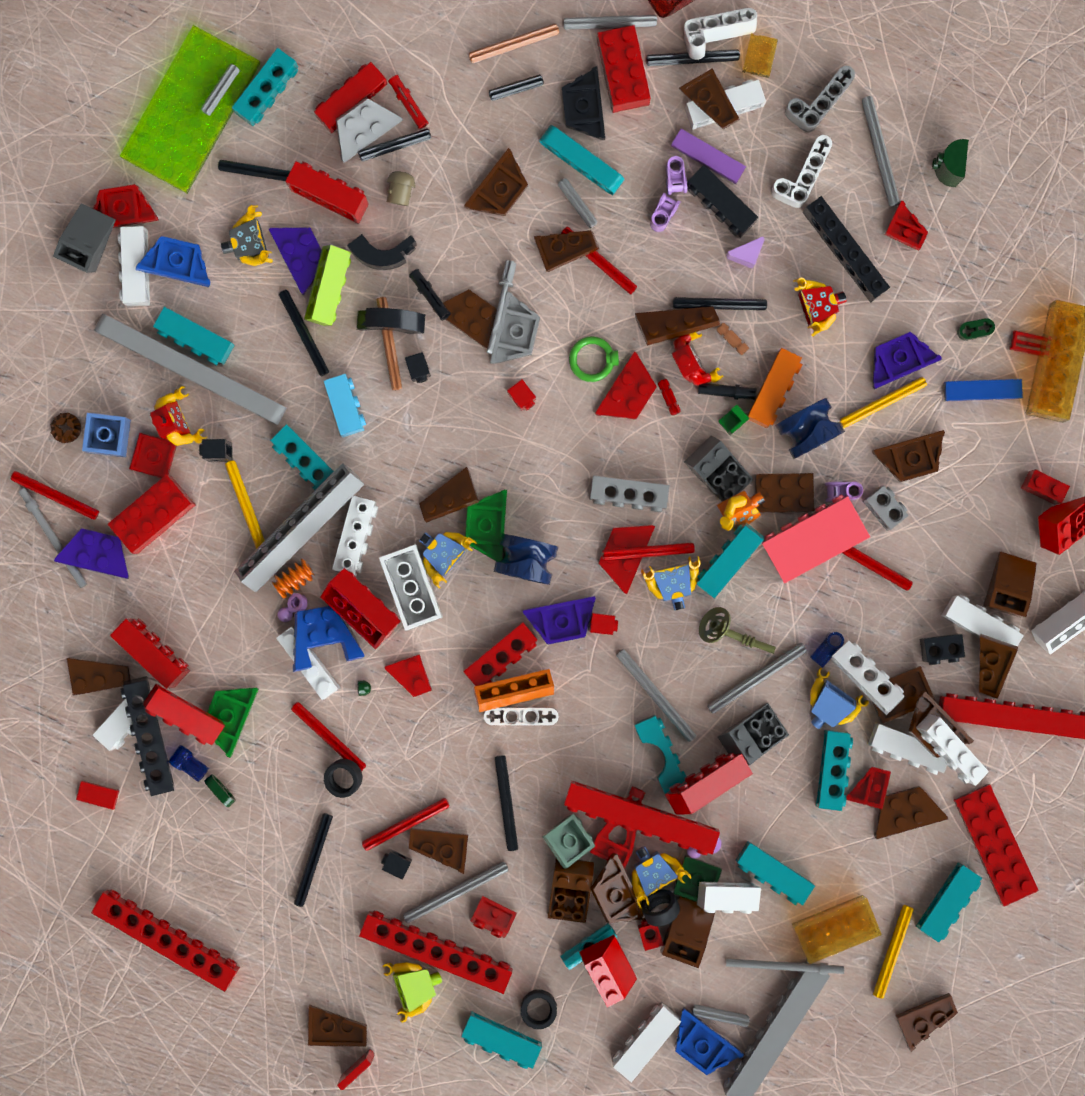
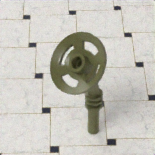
(721, 630)

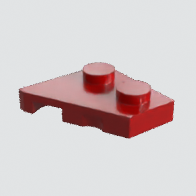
(906, 228)
(411, 675)
(871, 788)

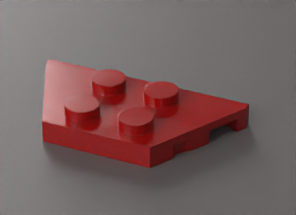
(125, 205)
(628, 392)
(624, 570)

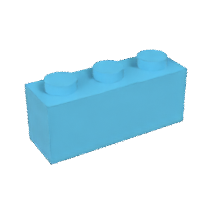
(345, 405)

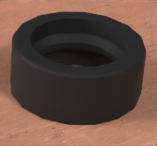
(333, 787)
(664, 916)
(553, 1009)

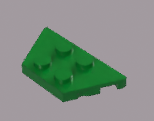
(487, 524)
(233, 709)

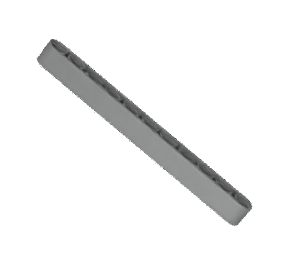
(190, 369)

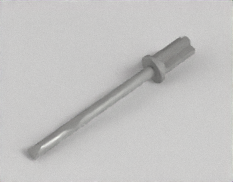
(505, 282)

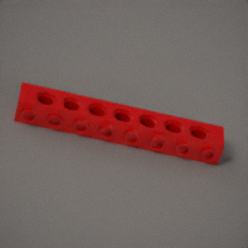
(138, 931)
(497, 982)

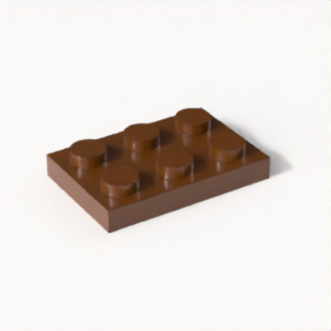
(786, 492)
(911, 683)

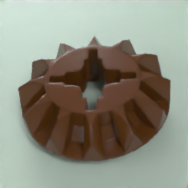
(69, 435)

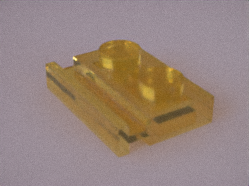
(760, 55)

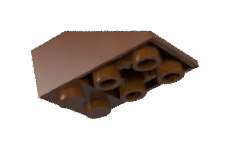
(1011, 585)
(571, 891)
(688, 933)

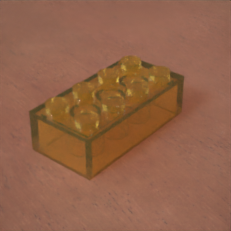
(836, 929)

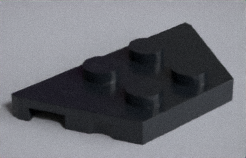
(584, 105)

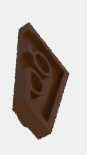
(711, 98)
(995, 664)
(95, 676)
(925, 1018)

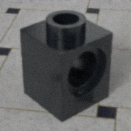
(418, 367)
(396, 864)

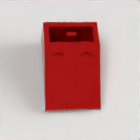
(1062, 525)

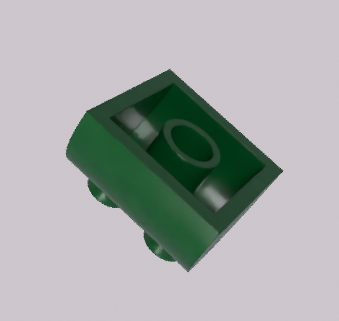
(951, 163)

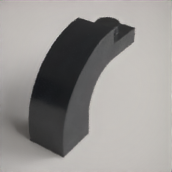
(381, 259)
(391, 319)

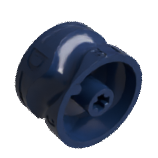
(810, 428)
(526, 559)

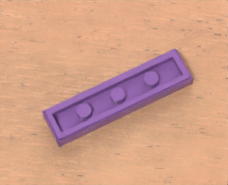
(708, 156)

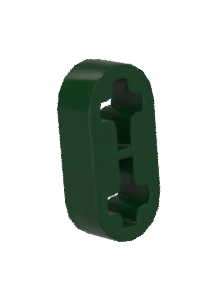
(976, 333)
(219, 790)

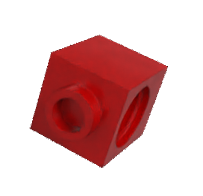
(522, 395)
(603, 624)
(653, 942)

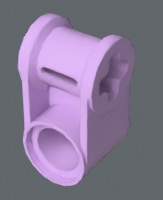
(676, 180)
(665, 209)
(837, 488)

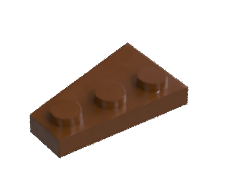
(564, 248)
(450, 497)
(441, 846)
(334, 1030)

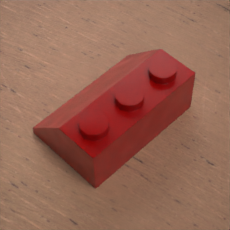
(609, 970)

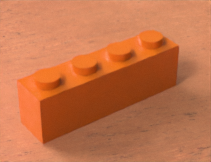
(774, 387)
(514, 690)

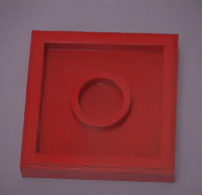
(152, 455)
(356, 1069)

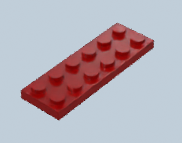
(996, 845)

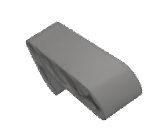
(824, 97)

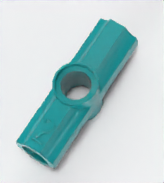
(572, 956)

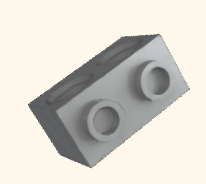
(881, 512)

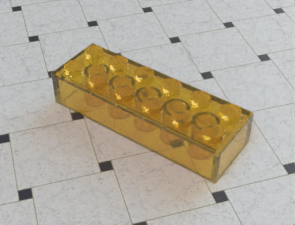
(1058, 362)

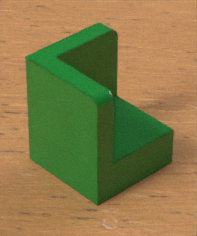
(733, 420)

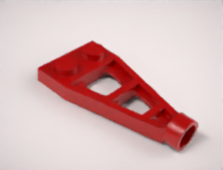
(605, 847)

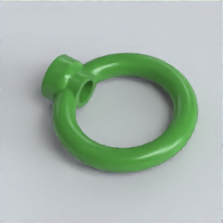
(612, 359)

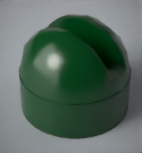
(363, 688)

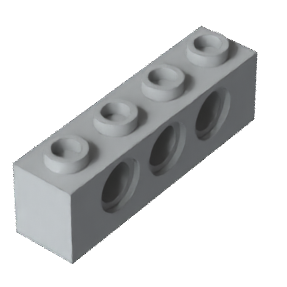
(659, 491)

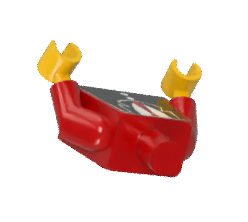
(690, 363)

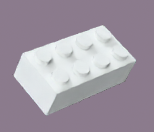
(410, 587)

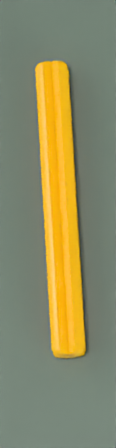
(883, 402)
(245, 503)
(893, 951)

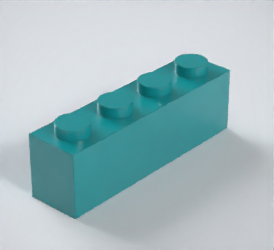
(193, 335)
(730, 560)
(775, 873)
(948, 902)
(501, 1040)

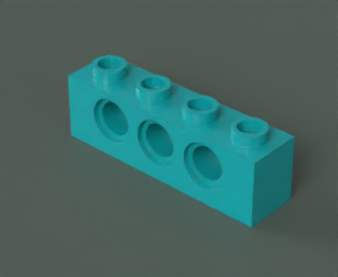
(278, 61)
(286, 437)
(828, 760)

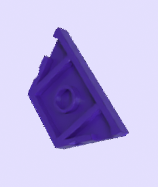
(299, 252)
(900, 358)
(95, 553)
(562, 620)

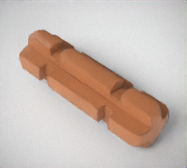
(732, 339)

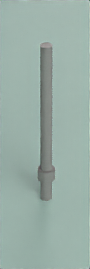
(32, 506)
(823, 968)

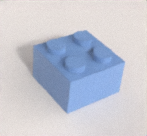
(106, 435)

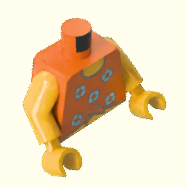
(740, 510)

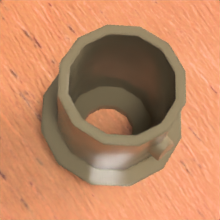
(400, 188)

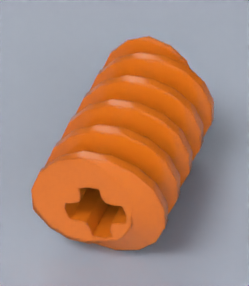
(293, 578)

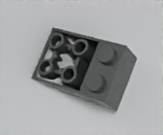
(85, 239)
(718, 469)
(754, 734)

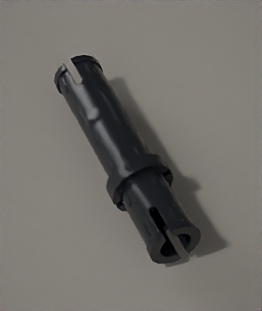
(425, 288)
(728, 391)

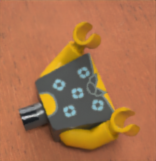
(248, 240)

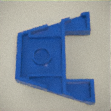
(321, 628)

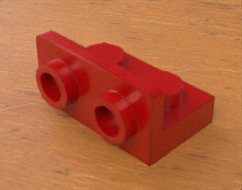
(493, 917)

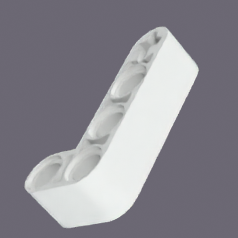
(717, 27)
(807, 170)

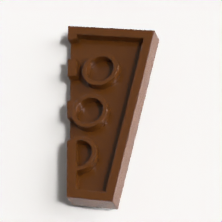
(670, 324)

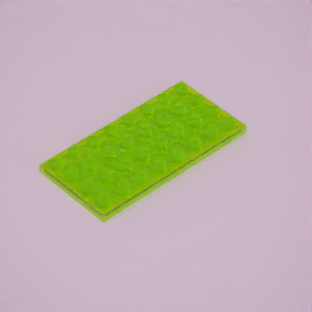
(173, 131)

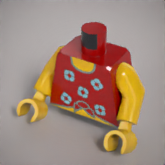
(818, 303)
(171, 422)

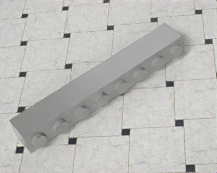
(299, 527)
(775, 1034)

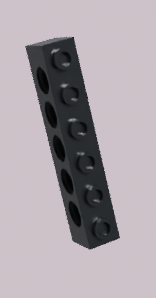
(846, 249)
(164, 782)

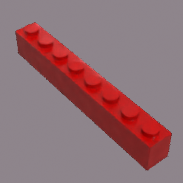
(1014, 717)
(641, 817)

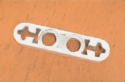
(521, 720)

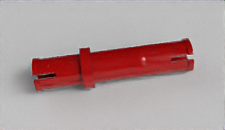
(396, 83)

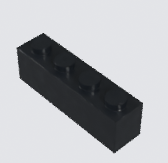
(721, 201)

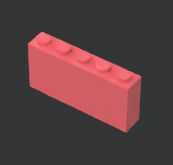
(815, 538)

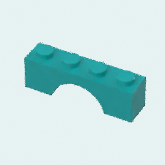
(651, 732)

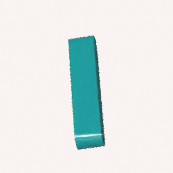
(581, 160)

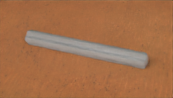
(610, 22)

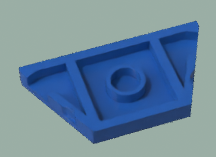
(175, 261)
(703, 1045)

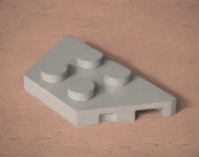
(363, 126)
(515, 331)

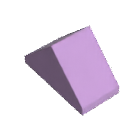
(747, 253)

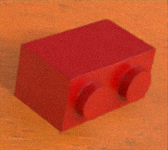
(1045, 487)

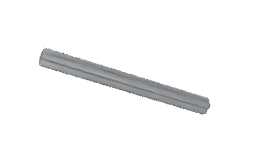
(880, 151)
(757, 678)
(655, 694)
(455, 892)

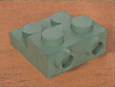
(569, 840)

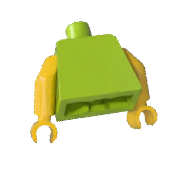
(413, 987)

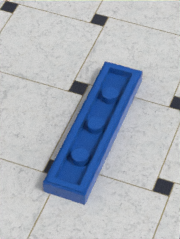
(983, 390)

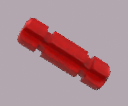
(669, 397)

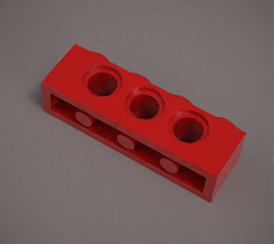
(522, 632)

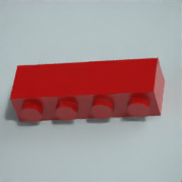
(355, 89)
(183, 714)

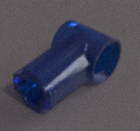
(826, 650)
(184, 760)

